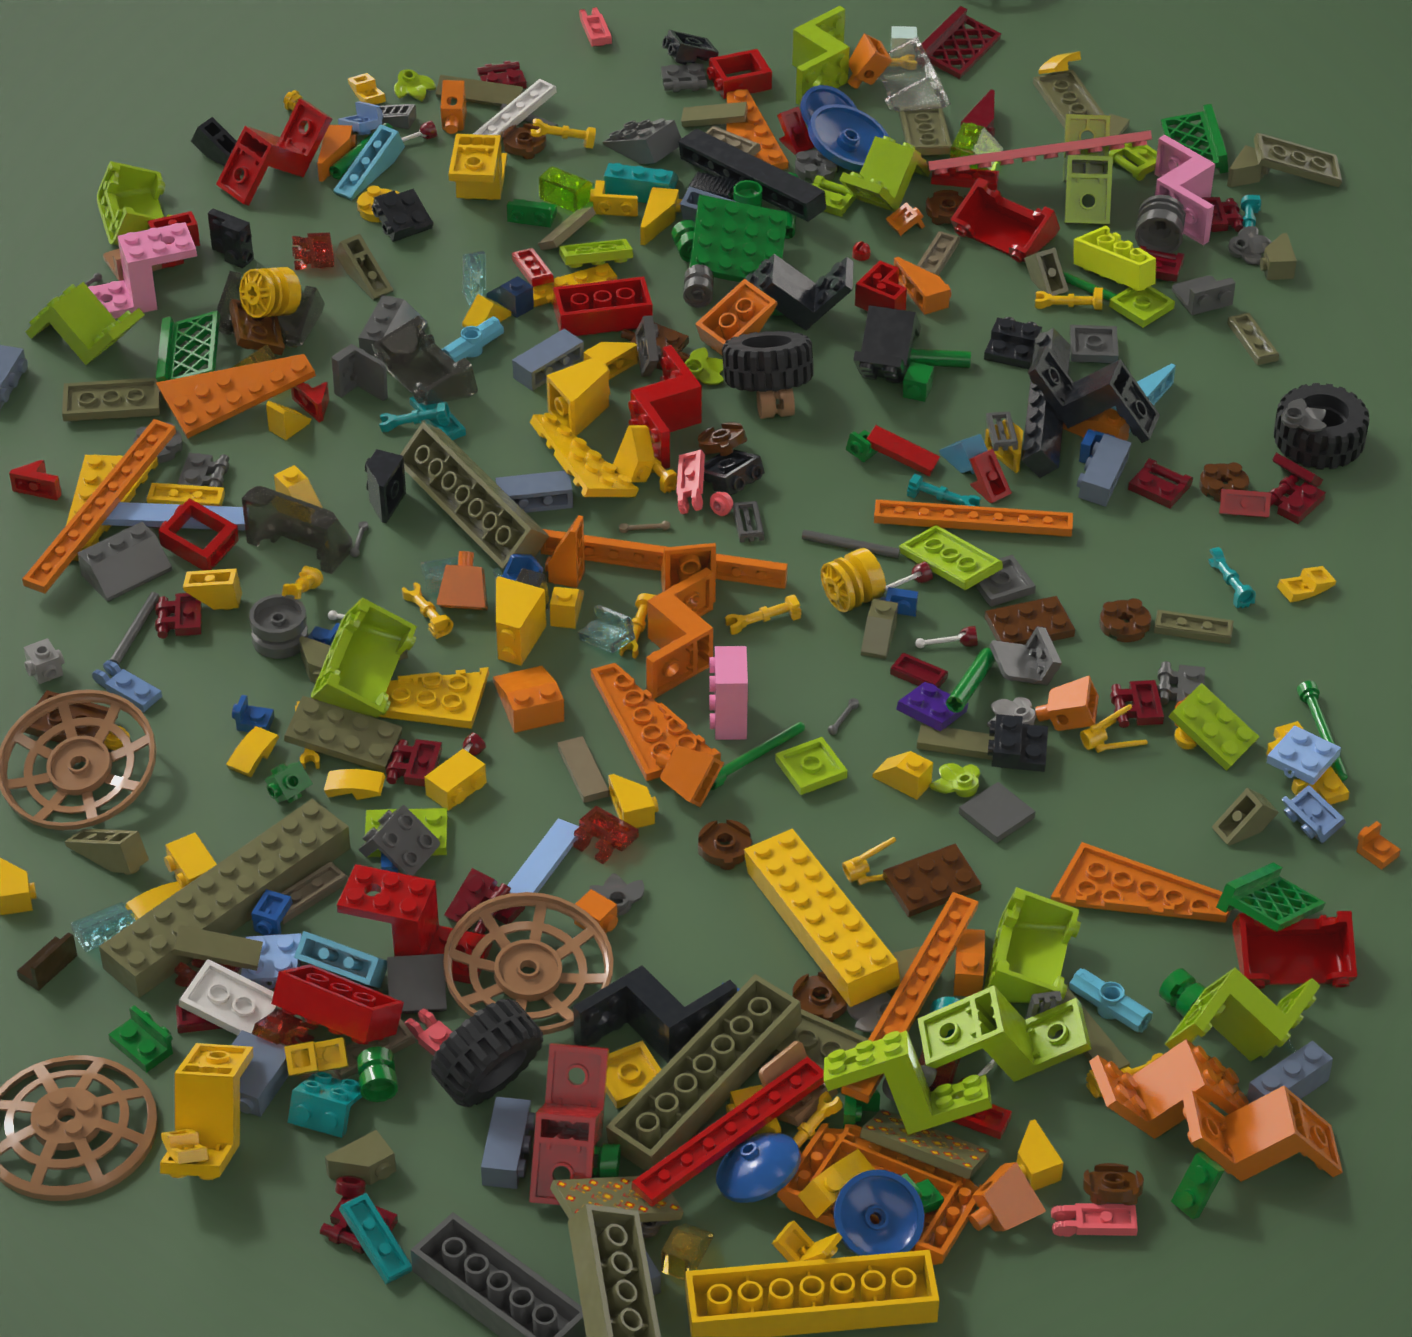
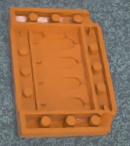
(831, 1145)

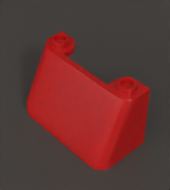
(1003, 223)
(1305, 950)

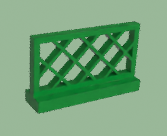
(1211, 135)
(172, 338)
(1269, 898)

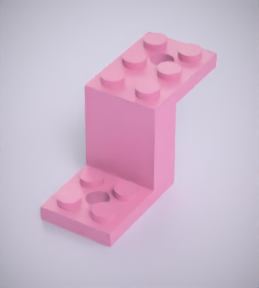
(1187, 184)
(137, 255)

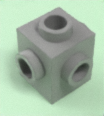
(43, 661)

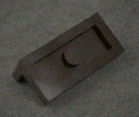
(48, 961)

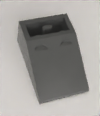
(645, 140)

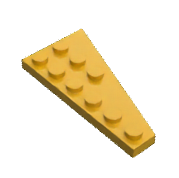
(577, 459)
(93, 472)
(437, 697)

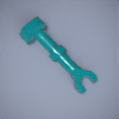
(1250, 204)
(390, 421)
(917, 484)
(1243, 593)

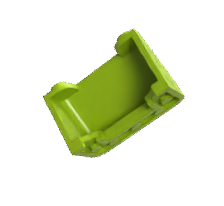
(129, 199)
(363, 659)
(1031, 947)

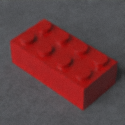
(602, 306)
(337, 1004)

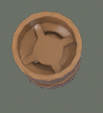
(767, 403)

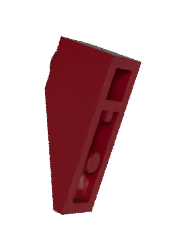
(983, 113)

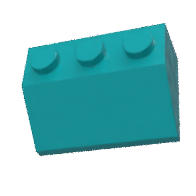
(637, 180)

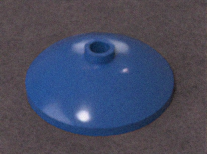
(821, 96)
(758, 1167)
(890, 1199)

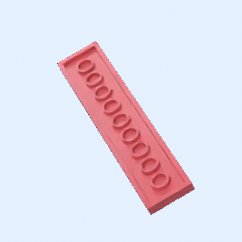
(1048, 151)

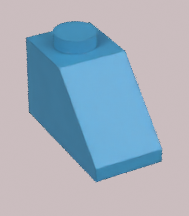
(961, 451)

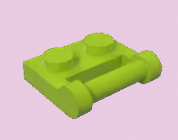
(1141, 155)
(835, 202)

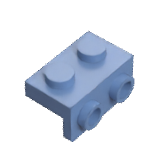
(367, 118)
(1314, 814)

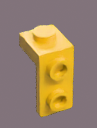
(612, 204)
(798, 1246)

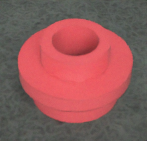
(721, 503)

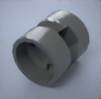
(698, 286)

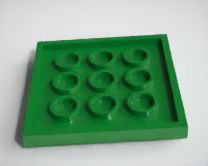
(735, 237)

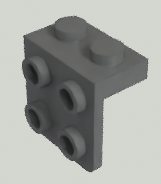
(1205, 294)
(357, 368)
(1028, 663)
(401, 840)

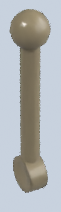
(624, 528)

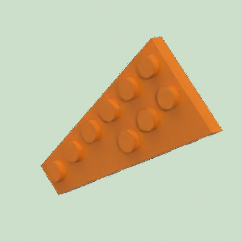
(756, 130)
(218, 395)
(643, 722)
(1120, 884)

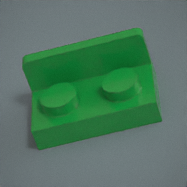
(531, 212)
(142, 1040)

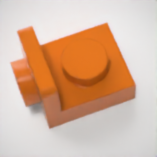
(905, 218)
(1376, 847)

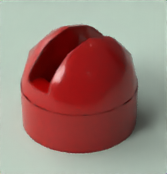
(861, 251)

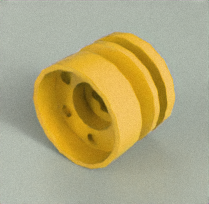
(270, 292)
(853, 580)

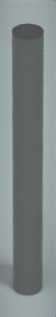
(850, 543)
(135, 628)

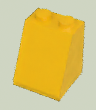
(579, 393)
(518, 619)

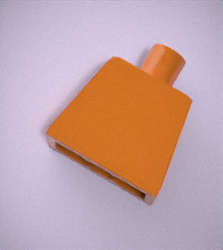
(868, 61)
(453, 116)
(463, 585)
(1071, 705)
(689, 773)
(1005, 1200)

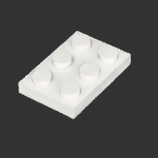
(227, 998)

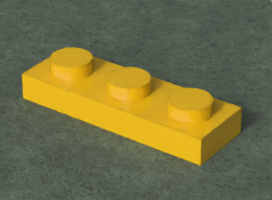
(178, 494)

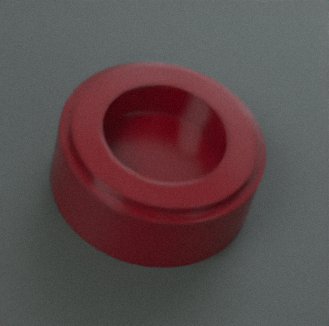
(350, 1186)

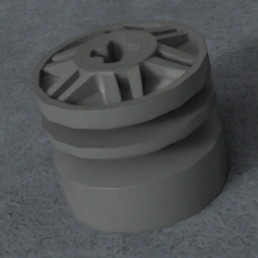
(1160, 223)

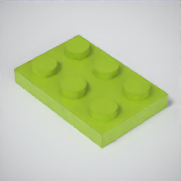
(596, 252)
(1214, 726)
(433, 818)

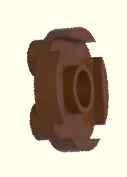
(521, 143)
(936, 206)
(723, 439)
(1215, 474)
(1112, 620)
(724, 855)
(829, 1008)
(1113, 1184)

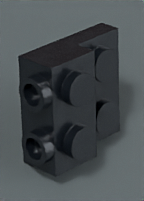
(688, 47)
(401, 214)
(231, 237)
(1012, 342)
(733, 471)
(1017, 744)

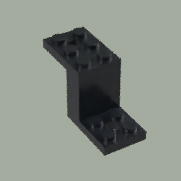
(798, 295)
(887, 344)
(1093, 394)
(649, 1010)

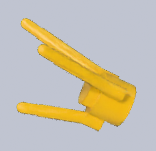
(1096, 734)
(858, 866)

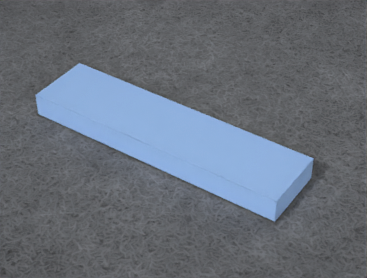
(544, 858)

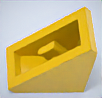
(483, 309)
(285, 420)

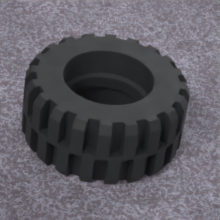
(767, 361)
(1344, 432)
(486, 1052)

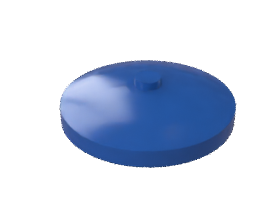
(844, 134)

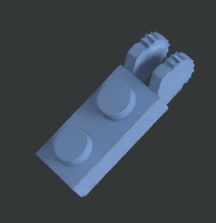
(127, 686)

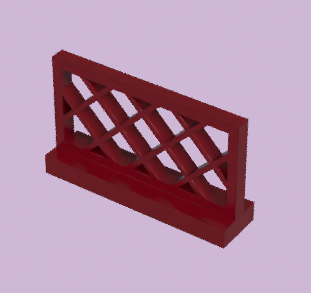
(945, 35)

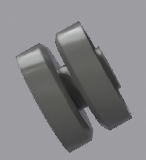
(278, 625)

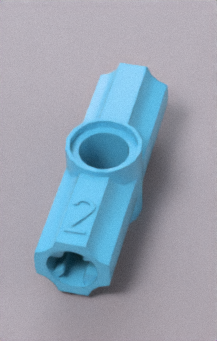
(473, 339)
(1110, 1000)

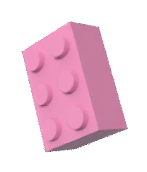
(730, 692)

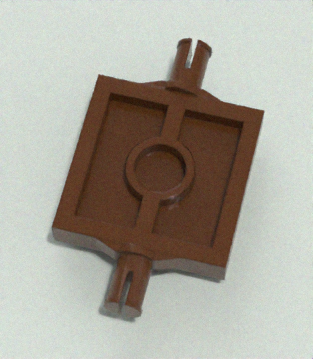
(665, 337)

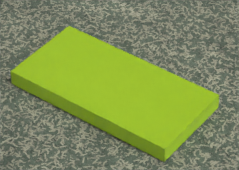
(951, 557)

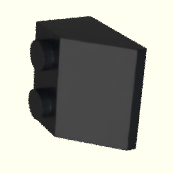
(385, 482)

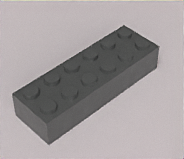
(493, 1284)

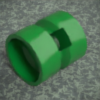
(748, 193)
(683, 236)
(1181, 990)
(377, 1074)
(608, 1160)

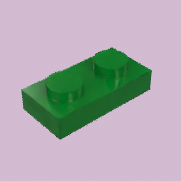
(1197, 1185)

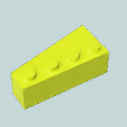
(1115, 259)

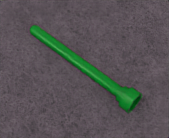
(1309, 694)
(757, 752)

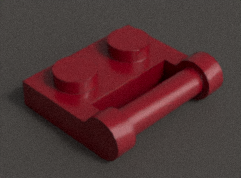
(1167, 264)
(1158, 489)

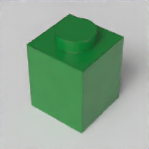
(918, 381)

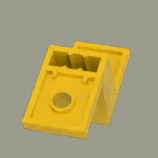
(478, 166)
(210, 1104)

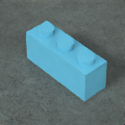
(341, 959)

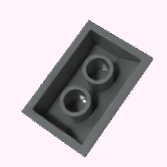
(386, 317)
(123, 561)

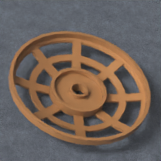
(73, 751)
(529, 954)
(75, 1132)

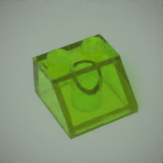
(973, 141)
(564, 189)

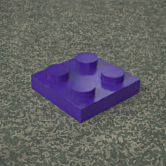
(929, 706)

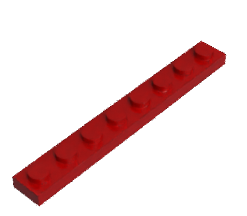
(728, 1132)

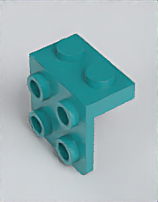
(323, 1103)

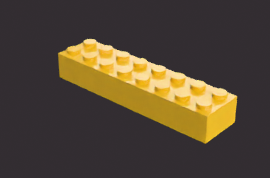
(822, 917)
(813, 1296)

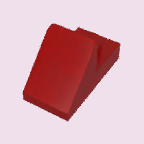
(795, 131)
(312, 399)
(991, 480)
(34, 481)

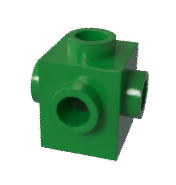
(287, 782)

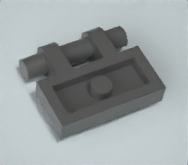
(683, 77)
(198, 467)
(1186, 678)

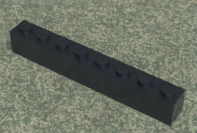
(730, 162)
(1042, 426)

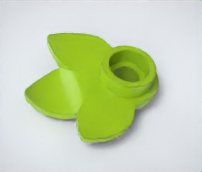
(413, 84)
(704, 367)
(957, 779)

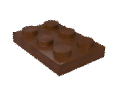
(255, 332)
(1019, 621)
(77, 710)
(931, 879)

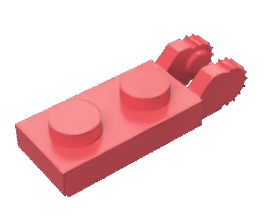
(595, 28)
(690, 480)
(431, 1037)
(1094, 1220)

